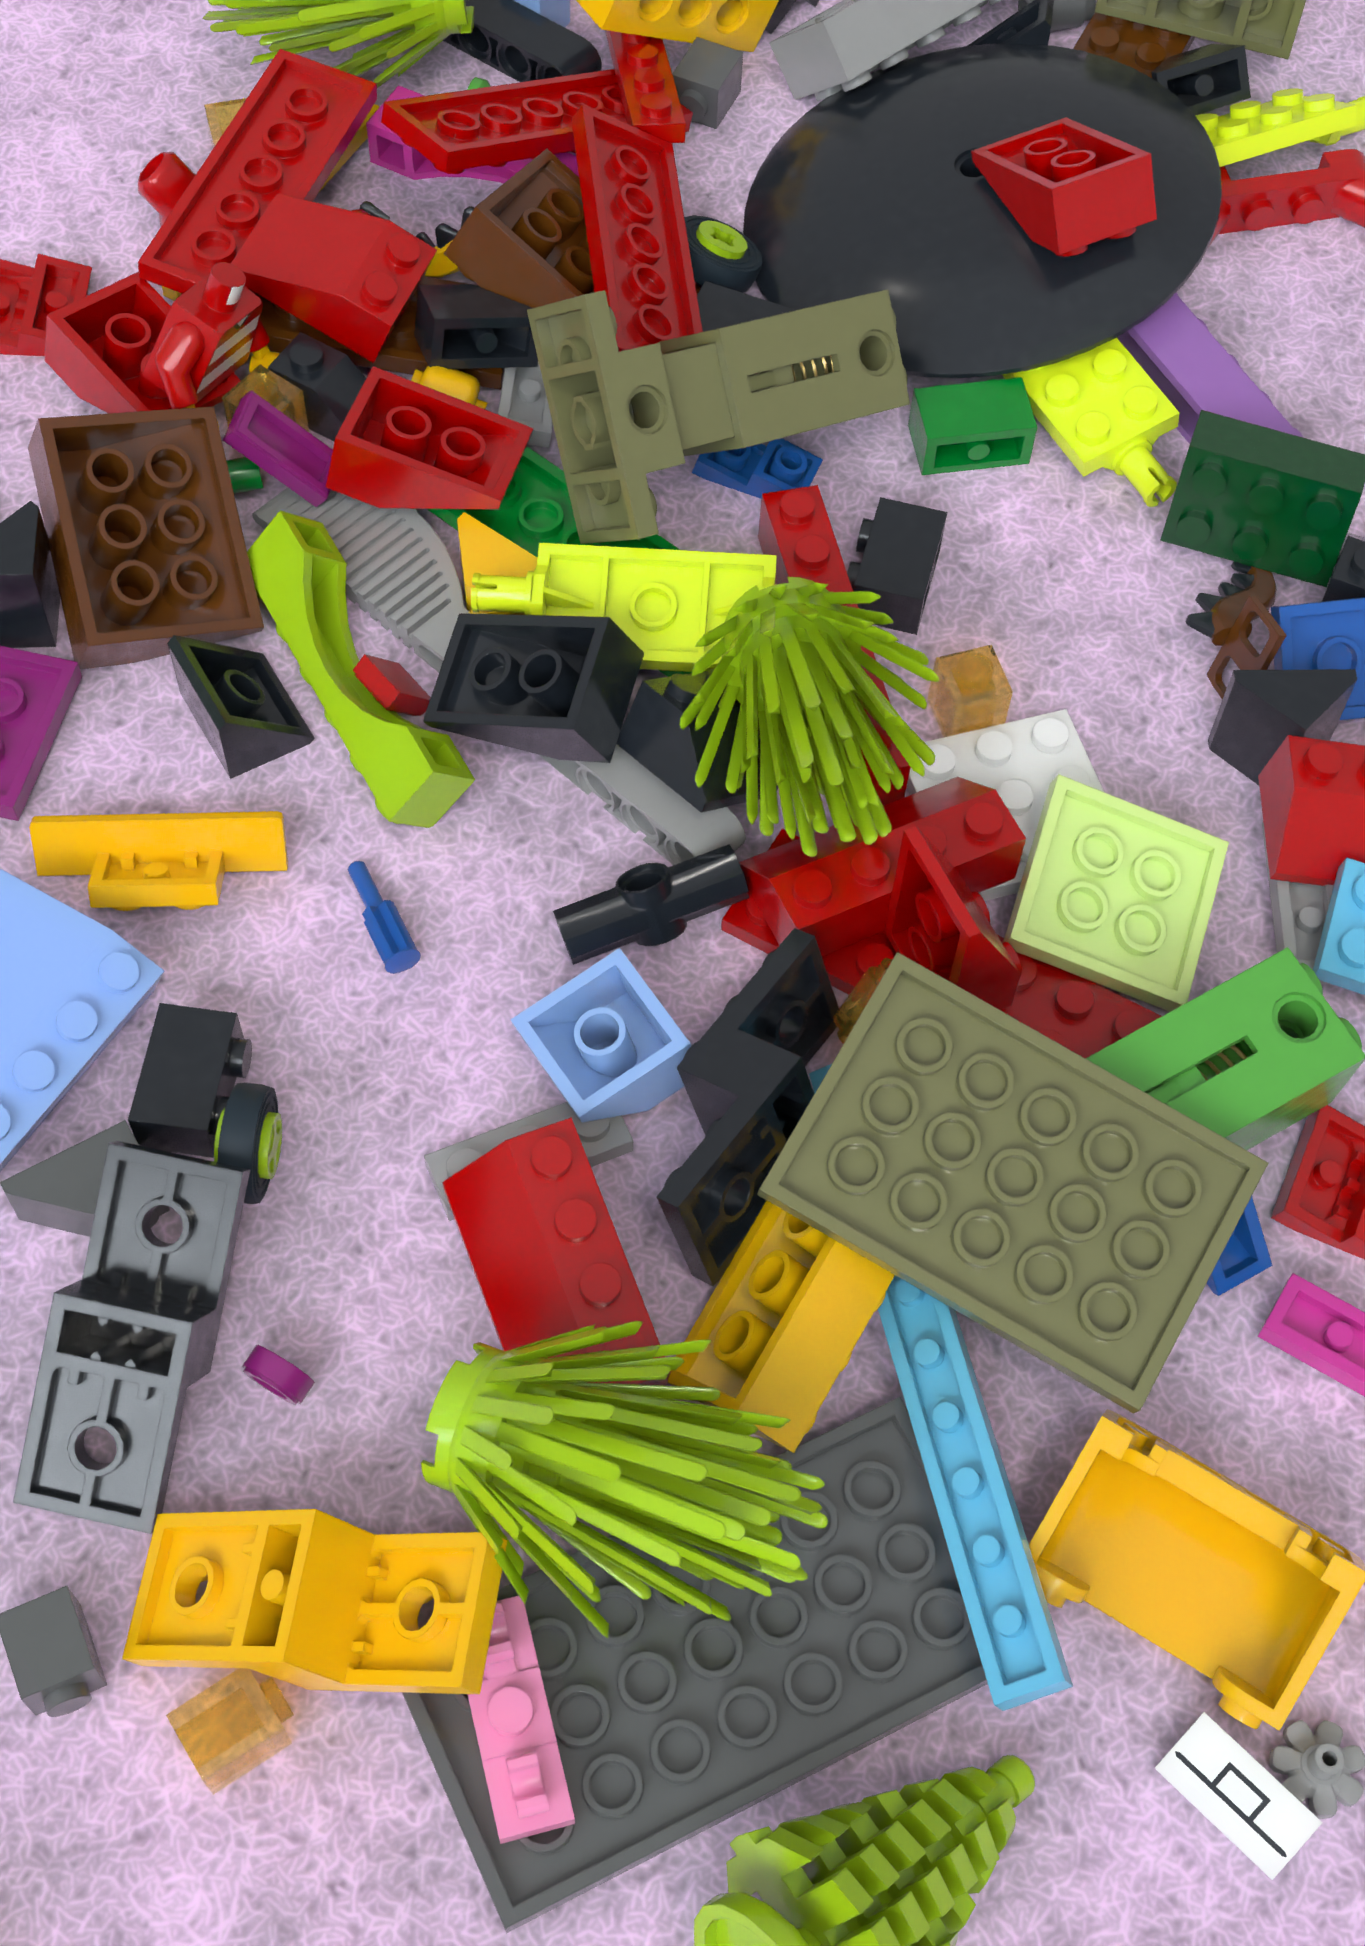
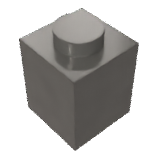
(709, 81)
(51, 1653)

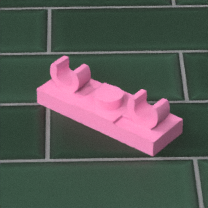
(518, 1732)

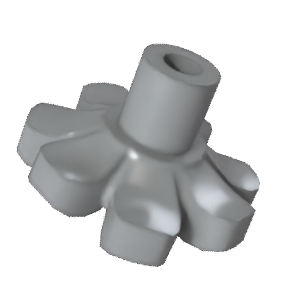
(1319, 1767)

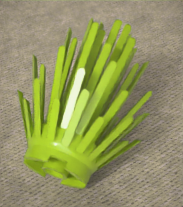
(345, 24)
(798, 669)
(620, 1458)

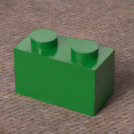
(972, 426)

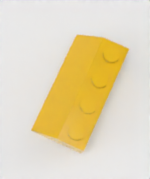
(782, 1323)

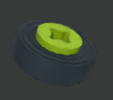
(721, 254)
(251, 1136)

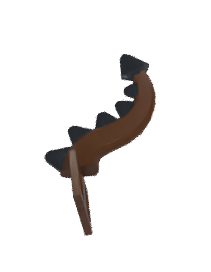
(1229, 621)

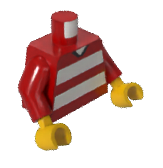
(208, 337)

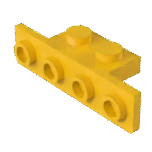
(158, 856)

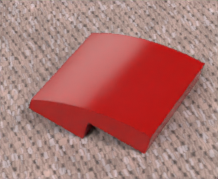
(30, 295)
(1327, 1183)

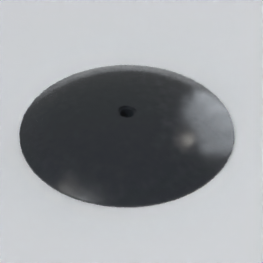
(886, 197)

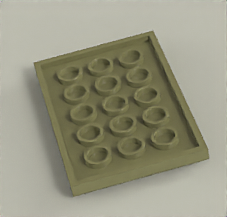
(1015, 1182)

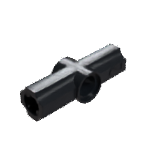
(651, 904)

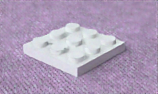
(1018, 763)

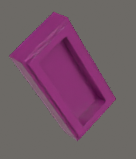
(280, 447)

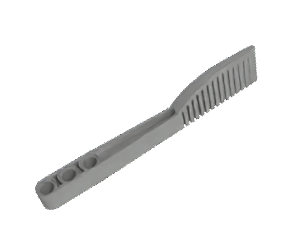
(411, 586)

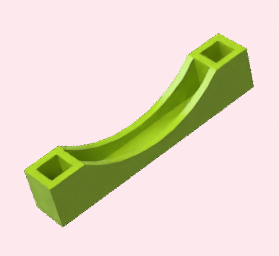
(304, 587)

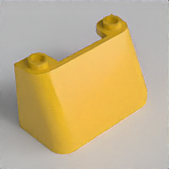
(1196, 1567)

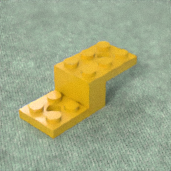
(316, 1601)

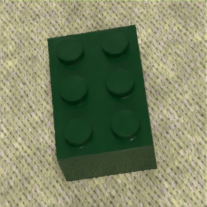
(1265, 498)

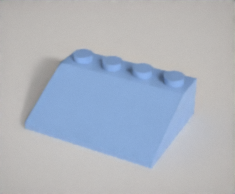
(61, 1002)

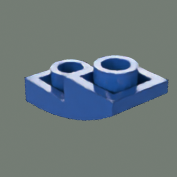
(760, 467)

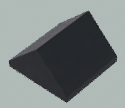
(27, 582)
(237, 703)
(1269, 706)

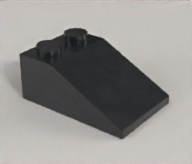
(537, 683)

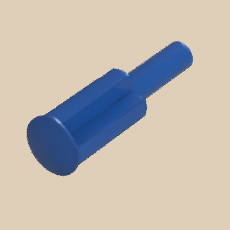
(384, 923)

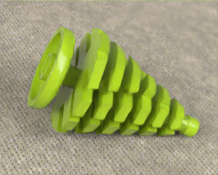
(871, 1868)

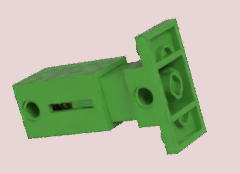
(1244, 1053)

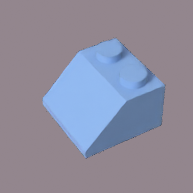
(606, 1041)

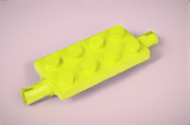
(1280, 123)
(1105, 415)
(653, 595)

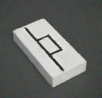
(1238, 1795)

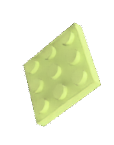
(1116, 894)

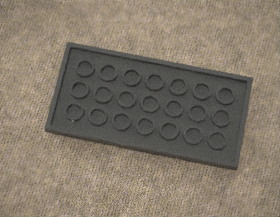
(711, 1715)

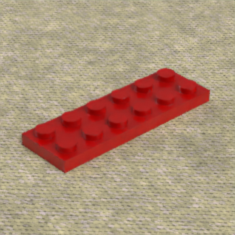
(503, 120)
(277, 143)
(635, 229)

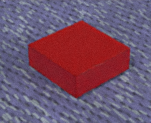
(392, 685)

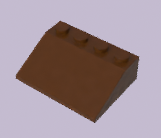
(529, 237)
(142, 532)

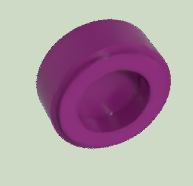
(277, 1375)

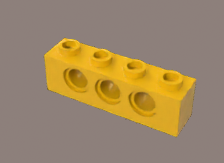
(724, 22)

